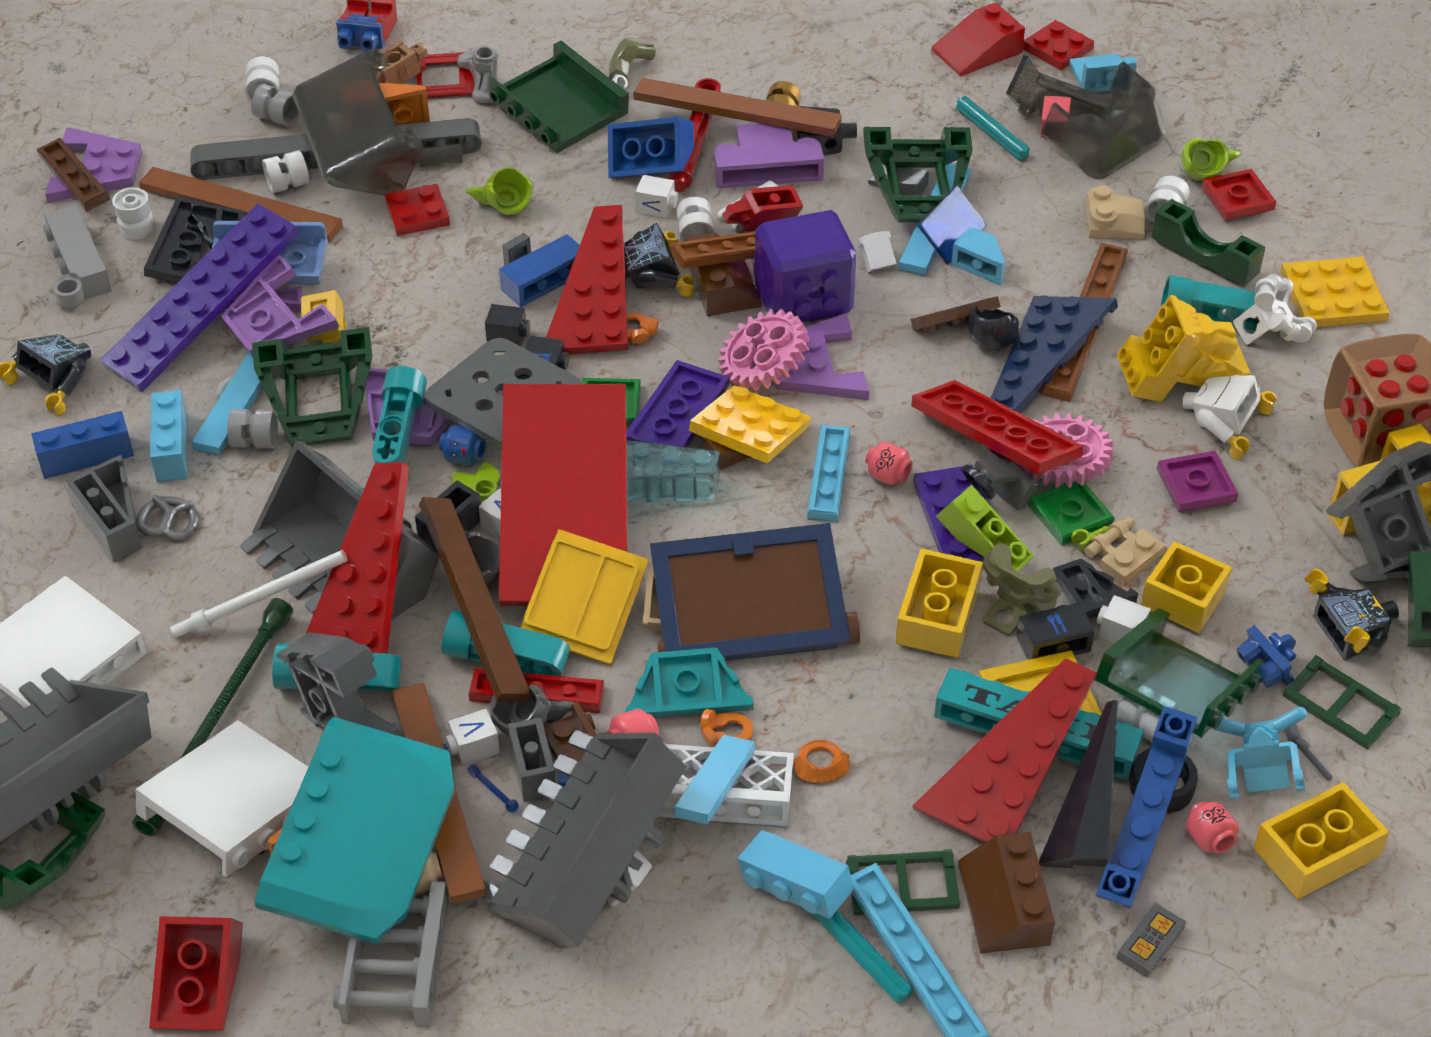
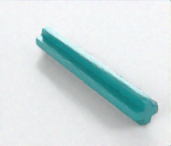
(993, 128)
(866, 956)

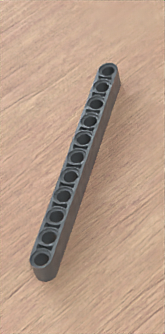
(246, 156)

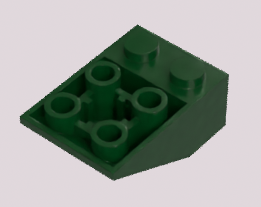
(1419, 599)

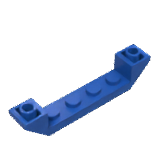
(1148, 808)

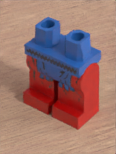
(366, 23)

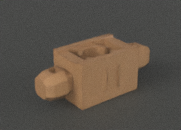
(401, 63)

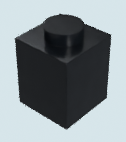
(507, 323)

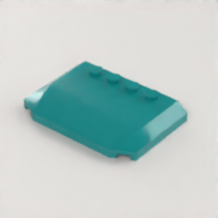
(358, 832)

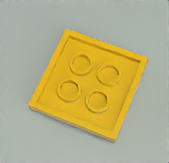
(1335, 291)
(750, 423)

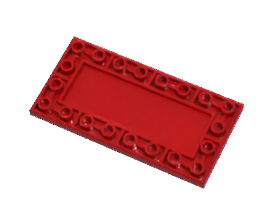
(559, 472)

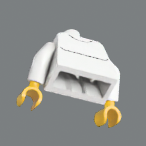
(1225, 407)

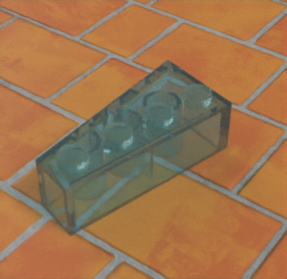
(671, 471)

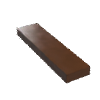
(73, 174)

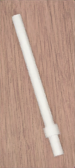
(203, 618)

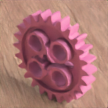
(764, 349)
(1096, 451)

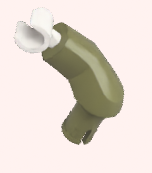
(624, 54)

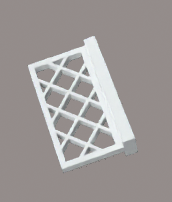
(742, 805)

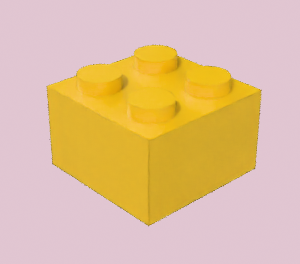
(1186, 586)

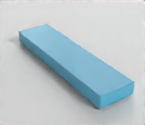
(829, 473)
(714, 779)

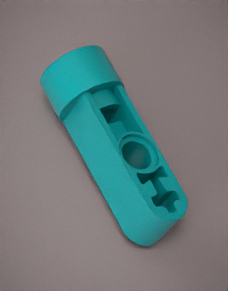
(1213, 300)
(402, 396)
(533, 650)
(386, 666)

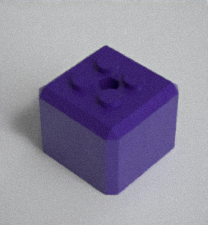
(805, 266)

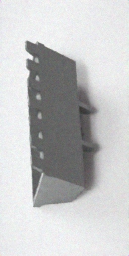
(310, 519)
(63, 745)
(585, 835)

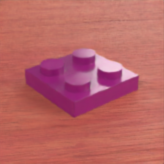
(1197, 481)

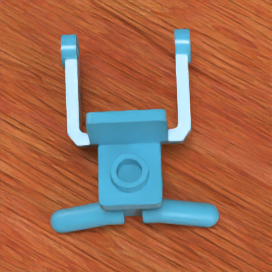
(1263, 754)

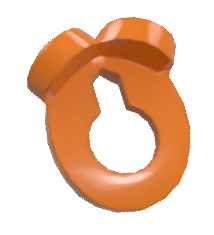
(647, 328)
(711, 721)

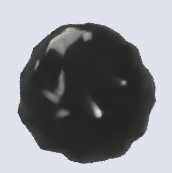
(992, 328)

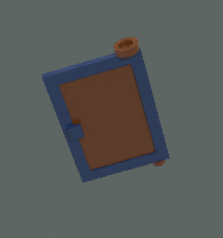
(752, 593)

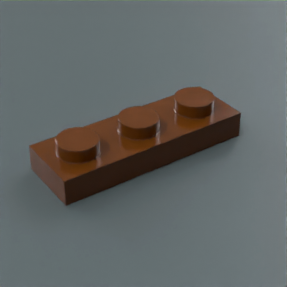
(954, 315)

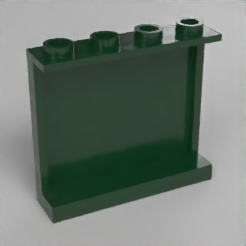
(561, 98)

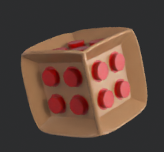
(1378, 390)

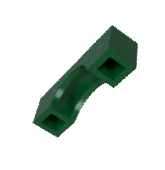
(1179, 229)

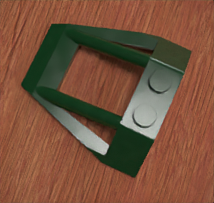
(916, 153)
(291, 364)
(29, 878)

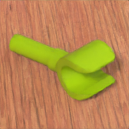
(1084, 536)

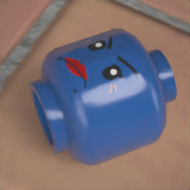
(462, 446)

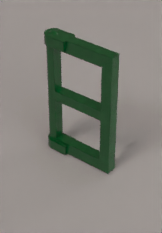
(1329, 716)
(901, 859)

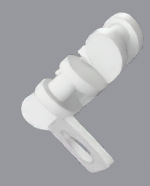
(1274, 313)

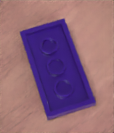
(674, 403)
(935, 492)

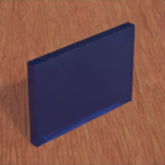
(949, 222)

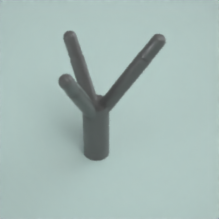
(1292, 734)

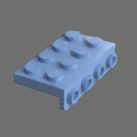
(303, 254)

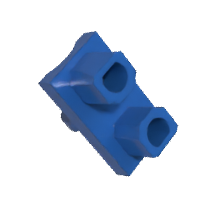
(1276, 666)

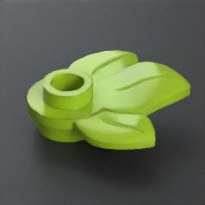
(484, 482)

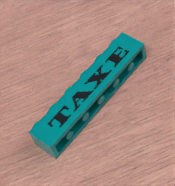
(983, 703)

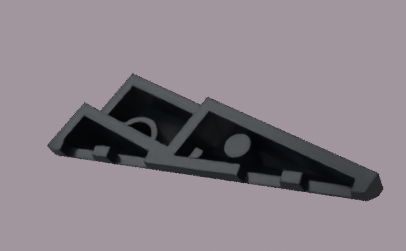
(1084, 820)

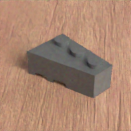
(106, 506)

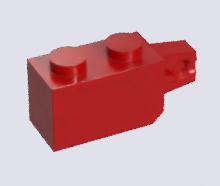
(762, 206)

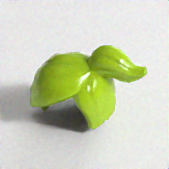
(1206, 158)
(505, 191)

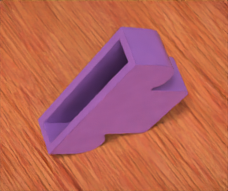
(766, 155)

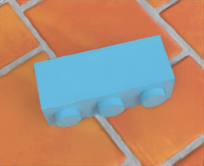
(169, 436)
(795, 874)

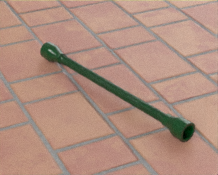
(273, 619)

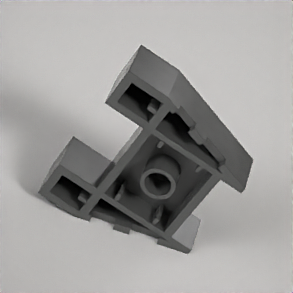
(1389, 512)
(327, 676)

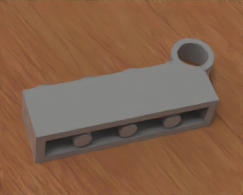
(78, 258)

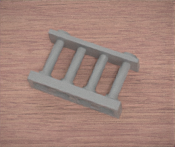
(422, 968)

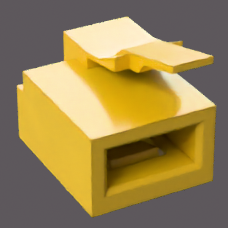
(334, 305)

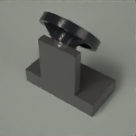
(1002, 476)

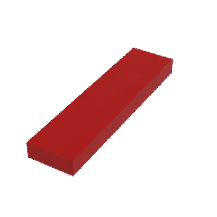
(557, 688)

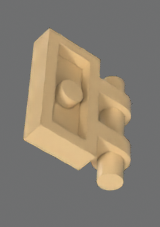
(1131, 555)

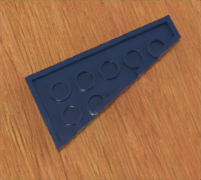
(1047, 340)

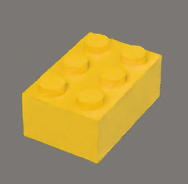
(939, 603)
(1320, 840)

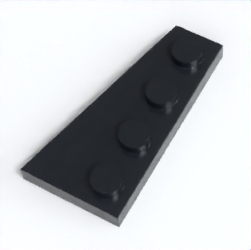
(177, 245)

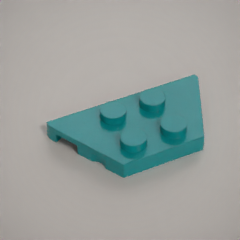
(688, 685)

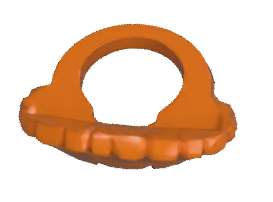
(812, 774)

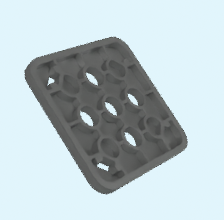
(499, 370)

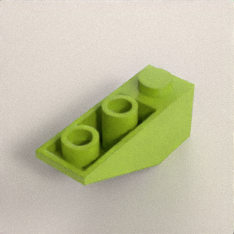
(981, 528)

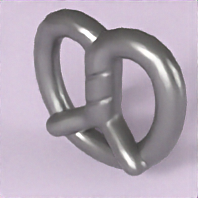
(170, 513)

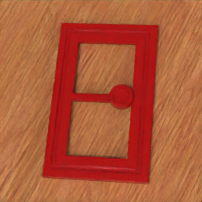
(466, 81)

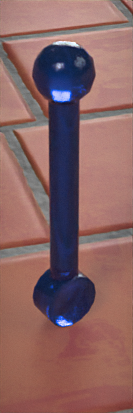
(510, 804)

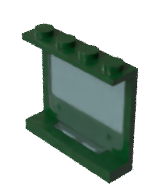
(1164, 673)

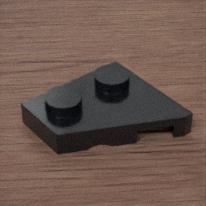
(207, 214)
(1089, 586)

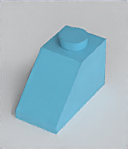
(979, 254)

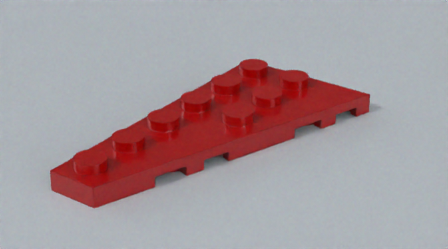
(594, 300)
(362, 590)
(1003, 772)

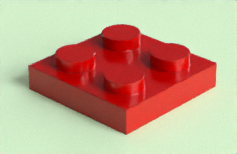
(1058, 44)
(1238, 194)
(417, 209)

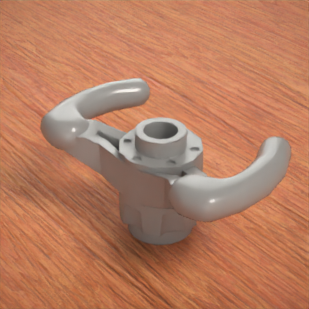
(483, 66)

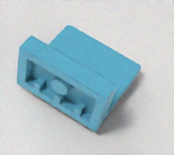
(1098, 72)

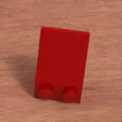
(981, 40)
(194, 972)

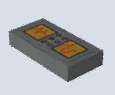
(1151, 940)

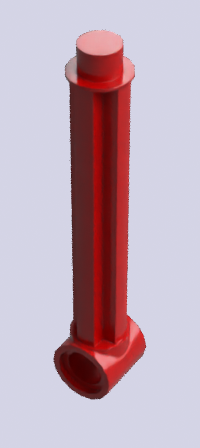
(701, 124)

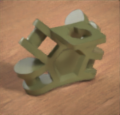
(1016, 590)

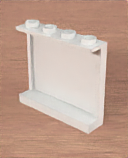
(65, 632)
(226, 794)

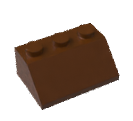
(724, 285)
(1007, 894)

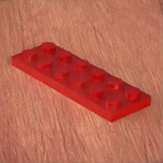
(997, 427)

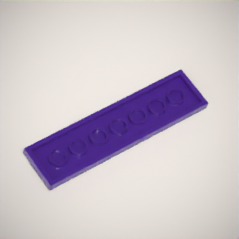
(199, 297)

